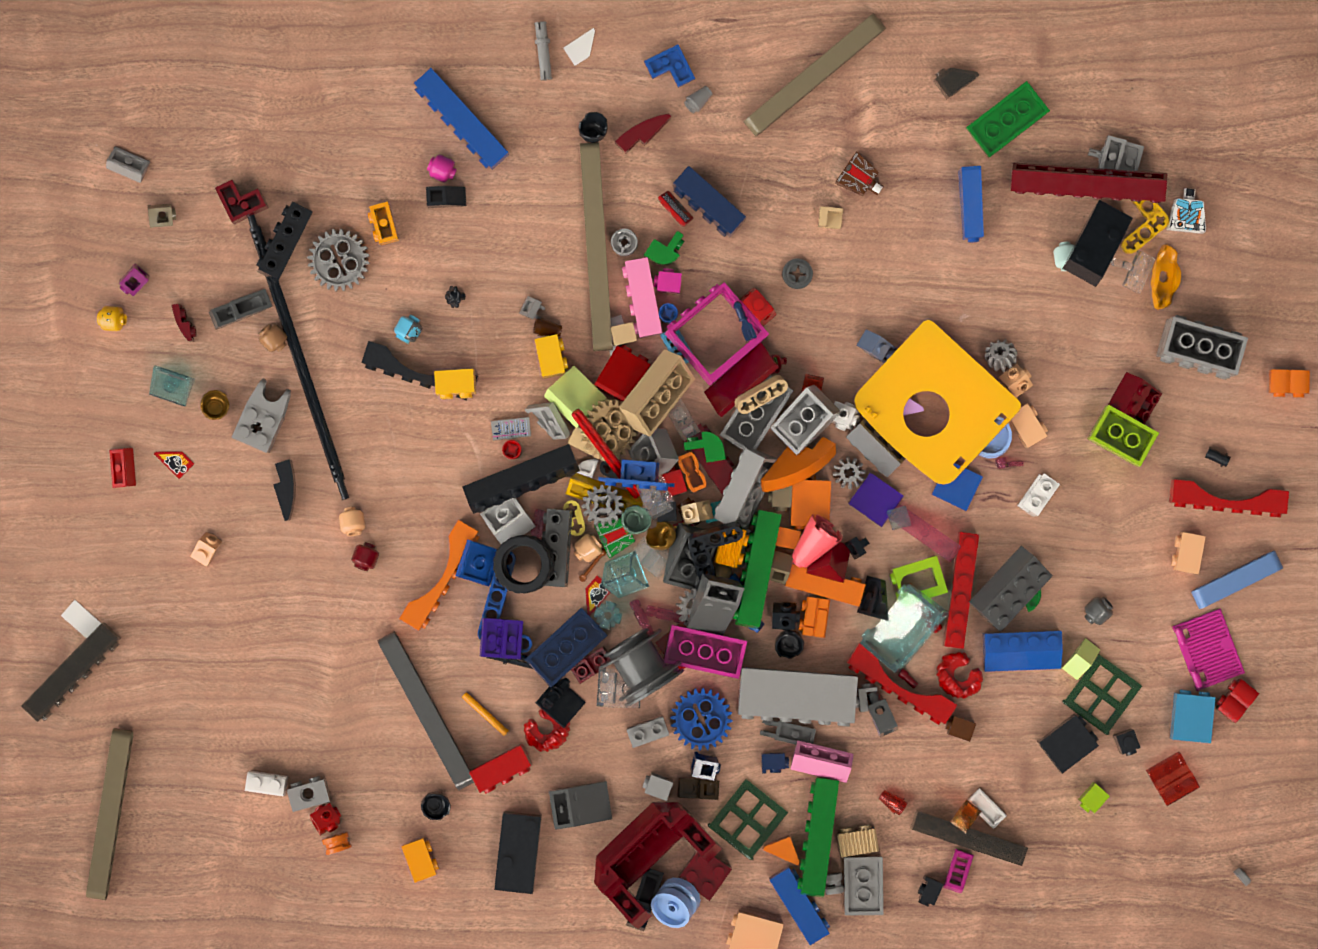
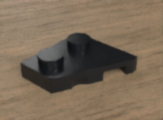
(874, 599)

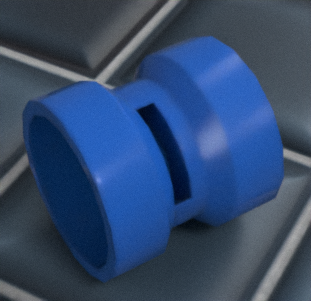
(666, 311)

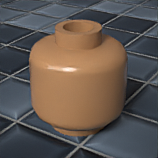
(272, 337)

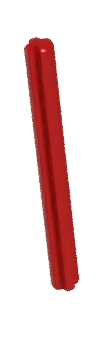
(602, 447)

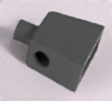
(885, 722)

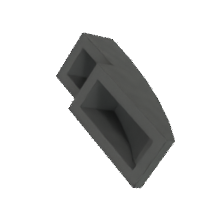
(240, 309)

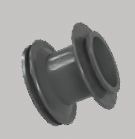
(641, 666)

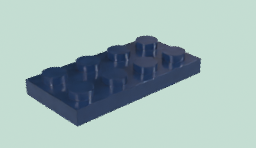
(566, 647)

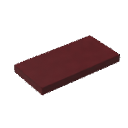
(740, 378)

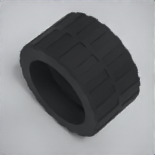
(503, 575)

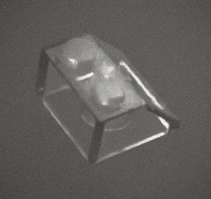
(611, 688)

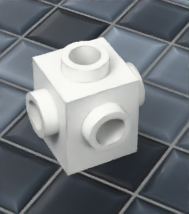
(848, 416)

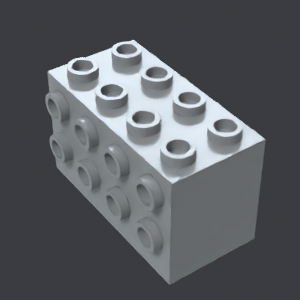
(1201, 347)

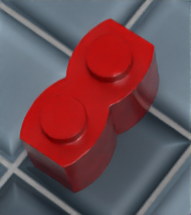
(1237, 700)

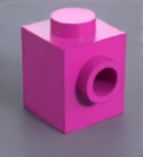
(668, 281)

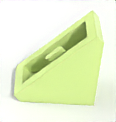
(1081, 659)

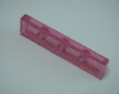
(931, 537)

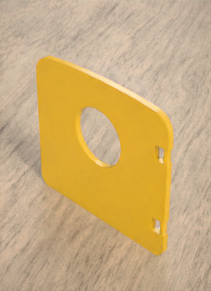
(937, 365)

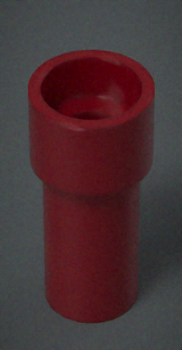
(904, 674)

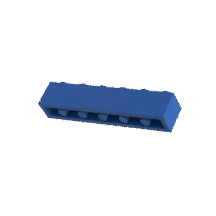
(461, 118)

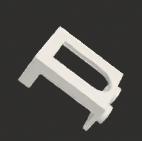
(1038, 495)

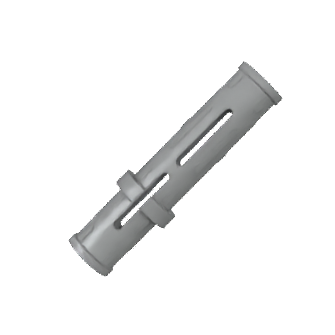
(543, 50)

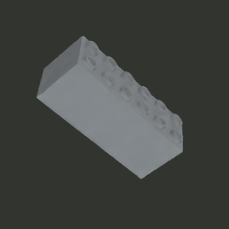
(797, 696)

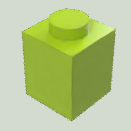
(1093, 798)

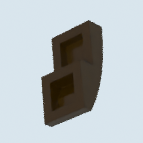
(698, 788)

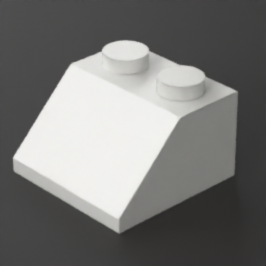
(507, 520)

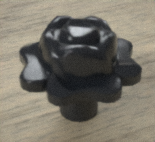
(454, 296)

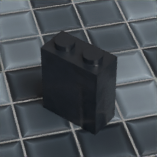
(1068, 743)

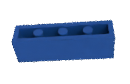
(799, 905)

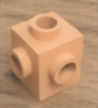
(1016, 380)

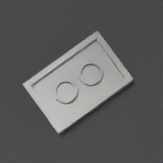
(863, 885)

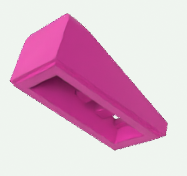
(959, 889)

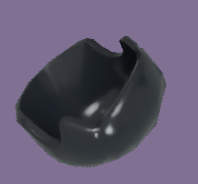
(593, 127)
(789, 644)
(435, 805)

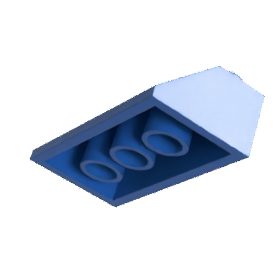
(1022, 650)

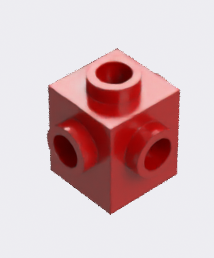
(325, 818)

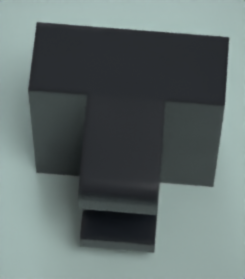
(857, 547)

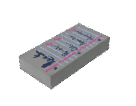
(511, 428)

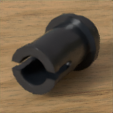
(1218, 457)

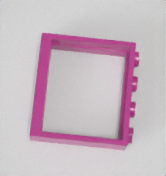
(688, 314)

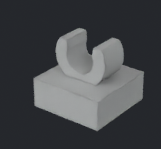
(531, 307)

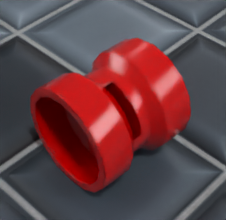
(512, 449)

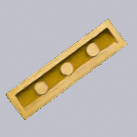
(581, 484)

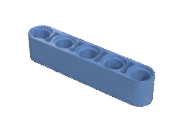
(1237, 579)

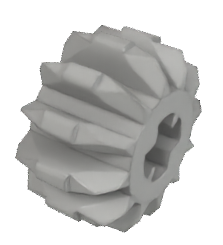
(1001, 355)
(850, 479)

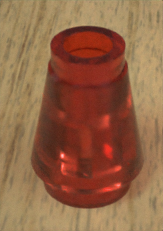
(893, 802)

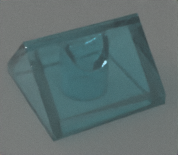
(170, 385)
(624, 575)

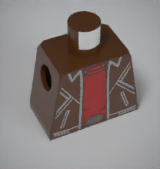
(859, 176)

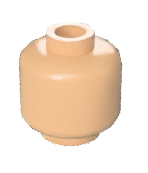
(352, 521)
(588, 547)

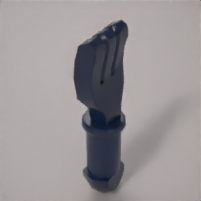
(747, 329)

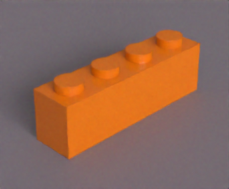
(847, 592)

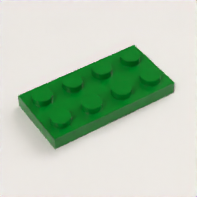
(1007, 119)

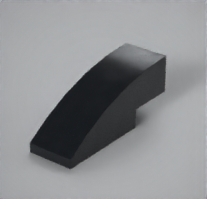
(286, 488)
(647, 890)

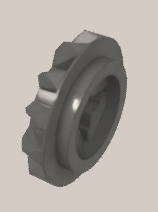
(804, 267)

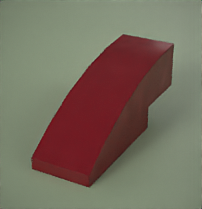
(642, 132)

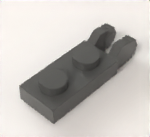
(789, 732)

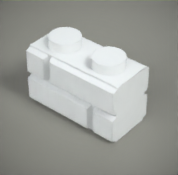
(266, 783)

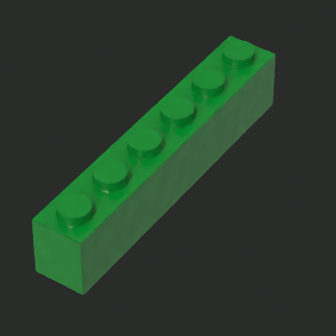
(758, 568)
(819, 837)

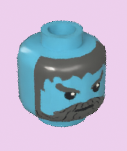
(408, 329)

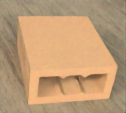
(754, 932)

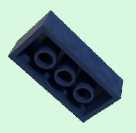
(709, 201)

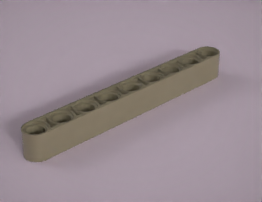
(814, 74)
(109, 814)

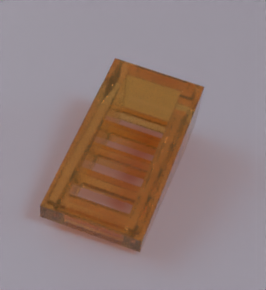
(965, 816)

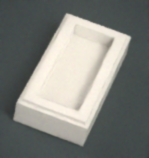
(990, 811)

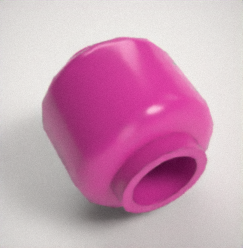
(441, 168)

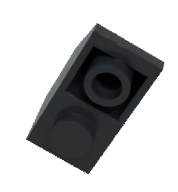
(445, 196)

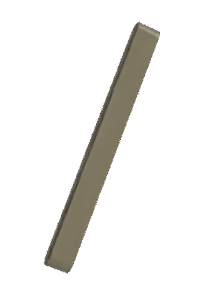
(596, 246)

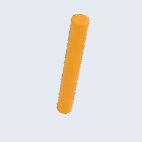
(485, 714)

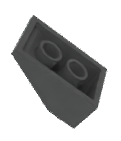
(680, 566)

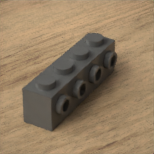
(558, 538)

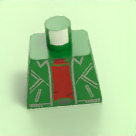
(614, 537)

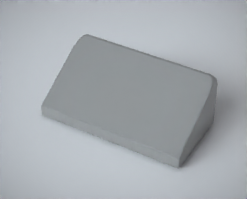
(127, 164)

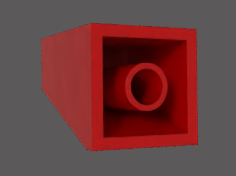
(622, 373)

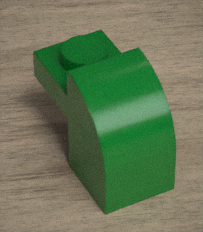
(665, 255)
(712, 446)

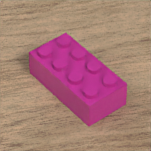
(705, 651)

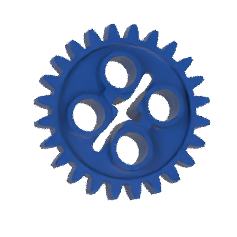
(685, 726)

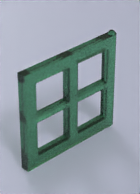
(1102, 694)
(748, 819)

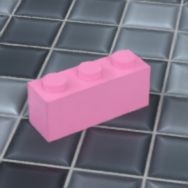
(822, 761)

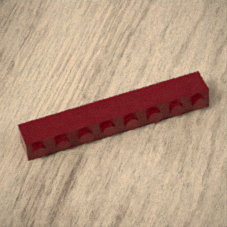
(1089, 182)

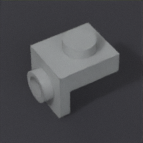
(861, 699)

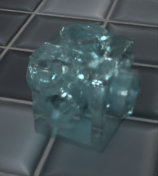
(608, 607)

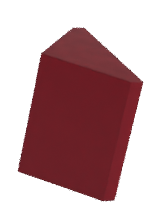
(831, 564)

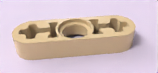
(746, 397)

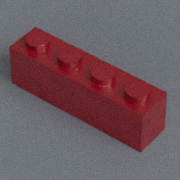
(718, 471)

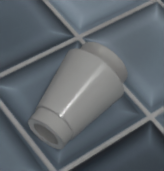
(698, 99)

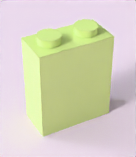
(572, 393)

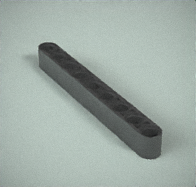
(426, 710)

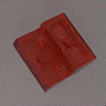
(1172, 778)

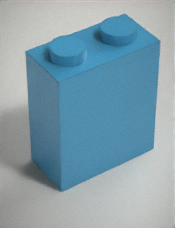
(1192, 717)

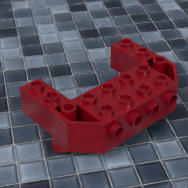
(641, 847)

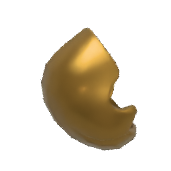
(214, 405)
(661, 536)

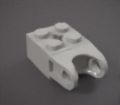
(262, 411)

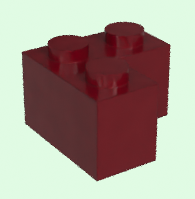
(239, 206)

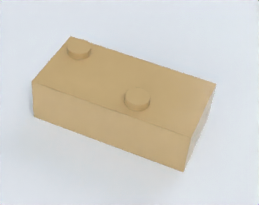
(657, 392)

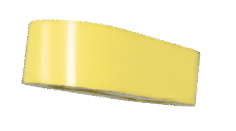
(578, 513)

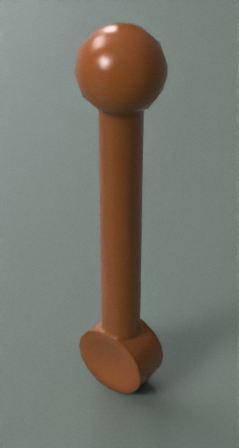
(583, 577)

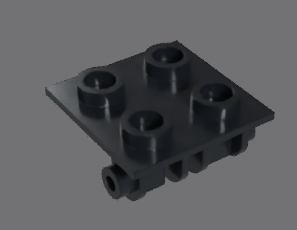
(560, 702)

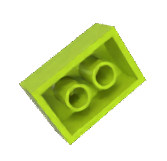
(1123, 436)

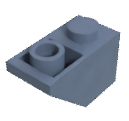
(876, 346)

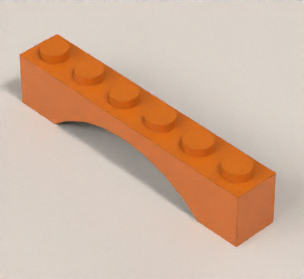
(417, 611)

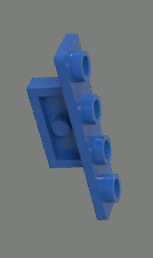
(640, 473)

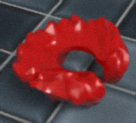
(950, 685)
(549, 741)

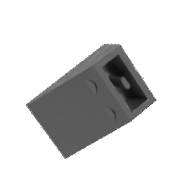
(715, 604)
(580, 805)

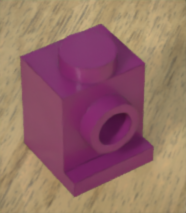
(133, 287)

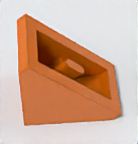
(783, 848)

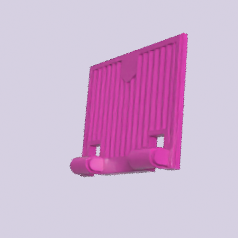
(1208, 649)

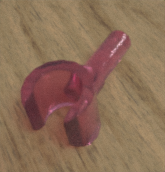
(1002, 463)

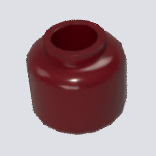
(365, 556)

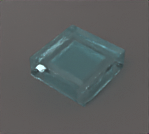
(898, 517)

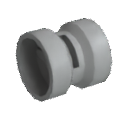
(834, 878)

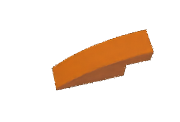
(794, 468)

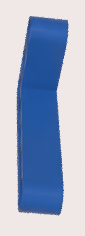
(498, 606)

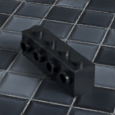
(284, 242)

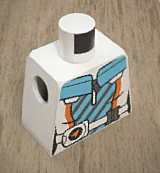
(1187, 214)

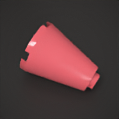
(815, 541)

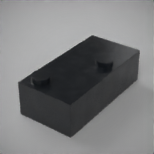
(1097, 243)
(518, 852)

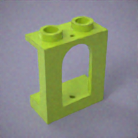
(931, 562)

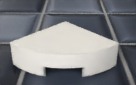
(588, 467)

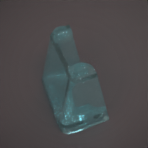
(909, 626)

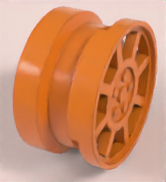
(336, 843)

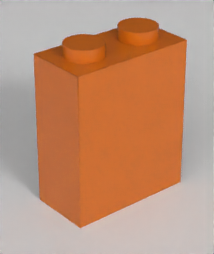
(807, 499)

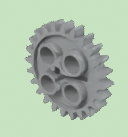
(354, 252)

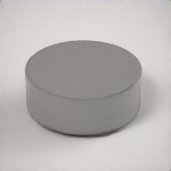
(1241, 875)

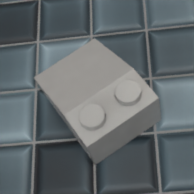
(805, 419)

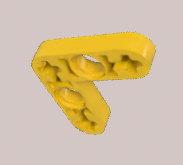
(1150, 216)

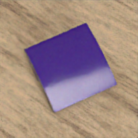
(875, 499)
(501, 638)

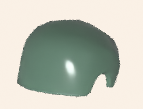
(635, 519)

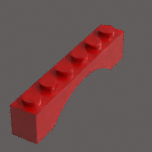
(1188, 492)
(961, 590)
(934, 705)

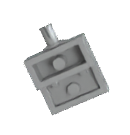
(1118, 154)

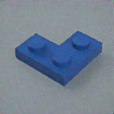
(672, 61)

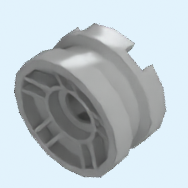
(625, 250)

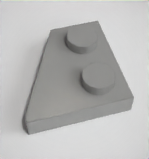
(549, 420)

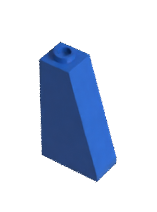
(971, 203)

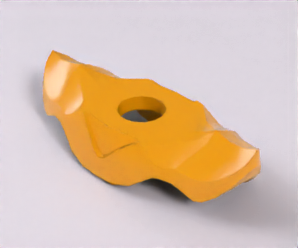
(1163, 291)

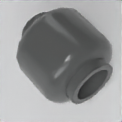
(1098, 610)

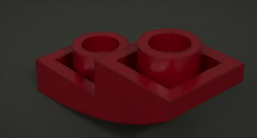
(186, 328)
(590, 665)

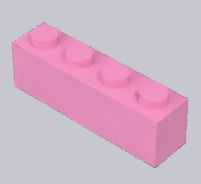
(643, 297)

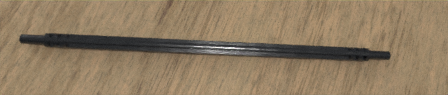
(301, 366)

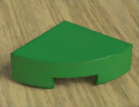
(1032, 604)

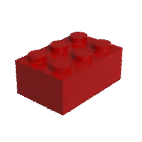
(501, 769)

